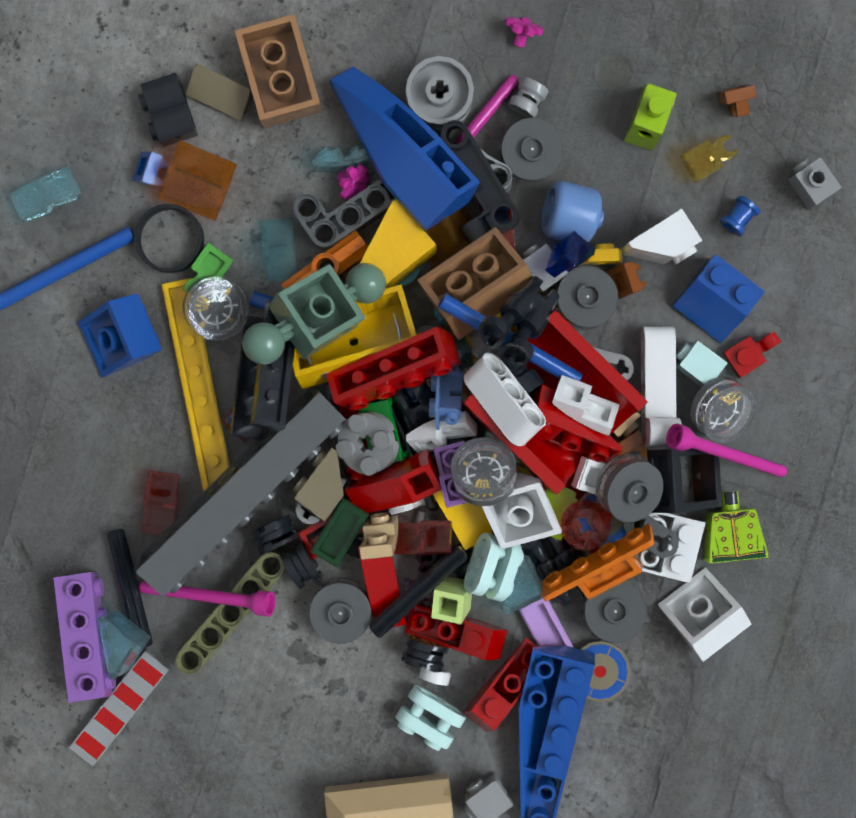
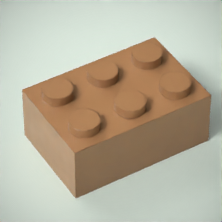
(278, 71)
(479, 277)

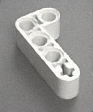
(658, 383)

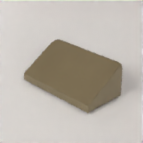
(219, 92)

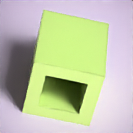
(451, 601)

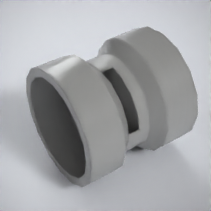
(528, 98)

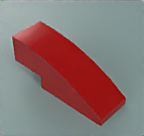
(381, 584)

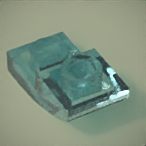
(333, 160)
(45, 193)

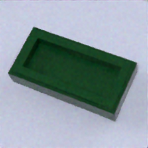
(340, 532)

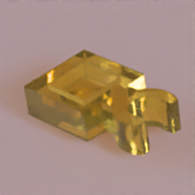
(707, 158)

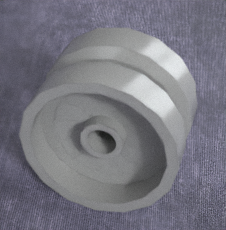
(439, 76)

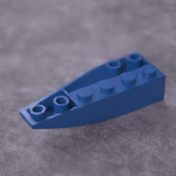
(405, 150)
(549, 724)

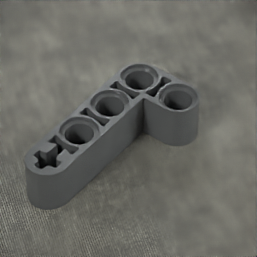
(333, 220)

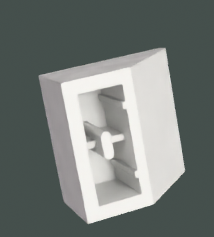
(682, 563)

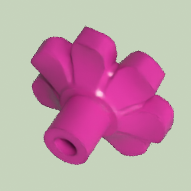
(523, 29)
(353, 181)

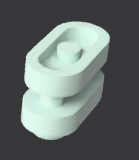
(492, 568)
(413, 721)

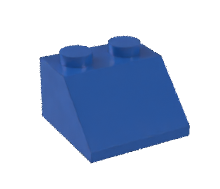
(718, 298)
(119, 334)

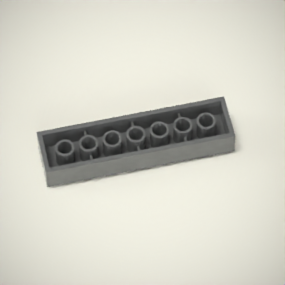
(237, 492)

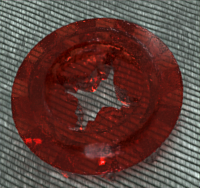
(571, 525)

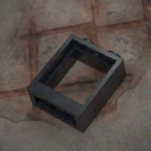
(706, 488)

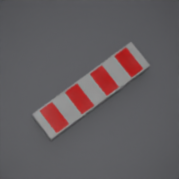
(119, 707)

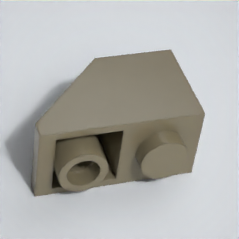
(323, 489)

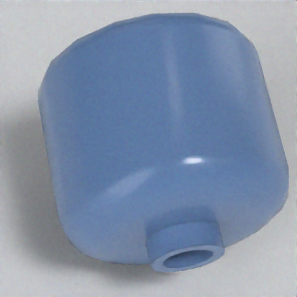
(570, 209)

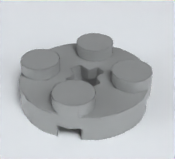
(351, 446)

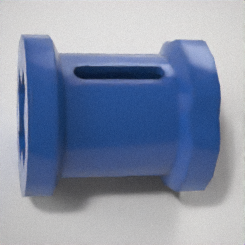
(740, 215)

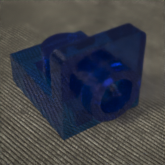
(569, 254)

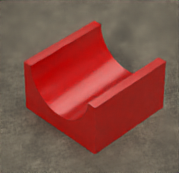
(544, 458)

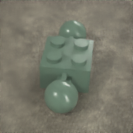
(314, 312)

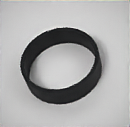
(143, 220)

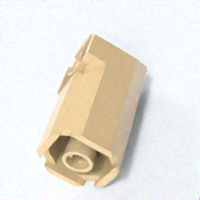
(392, 798)

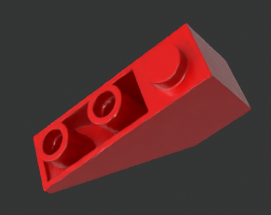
(570, 433)
(398, 484)
(470, 637)
(501, 690)

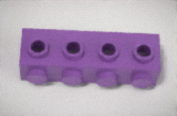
(81, 642)

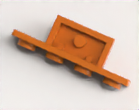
(603, 568)

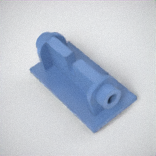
(444, 406)

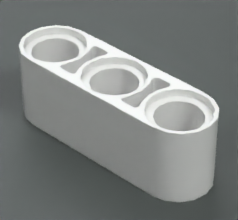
(504, 399)

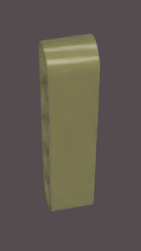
(220, 621)

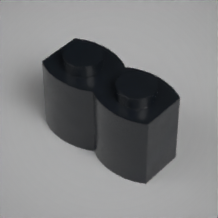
(168, 110)

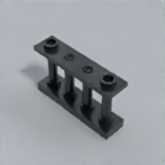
(262, 388)

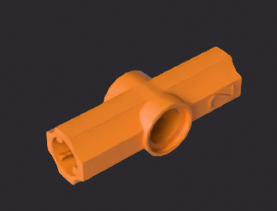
(343, 255)

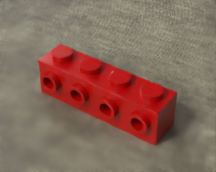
(394, 368)

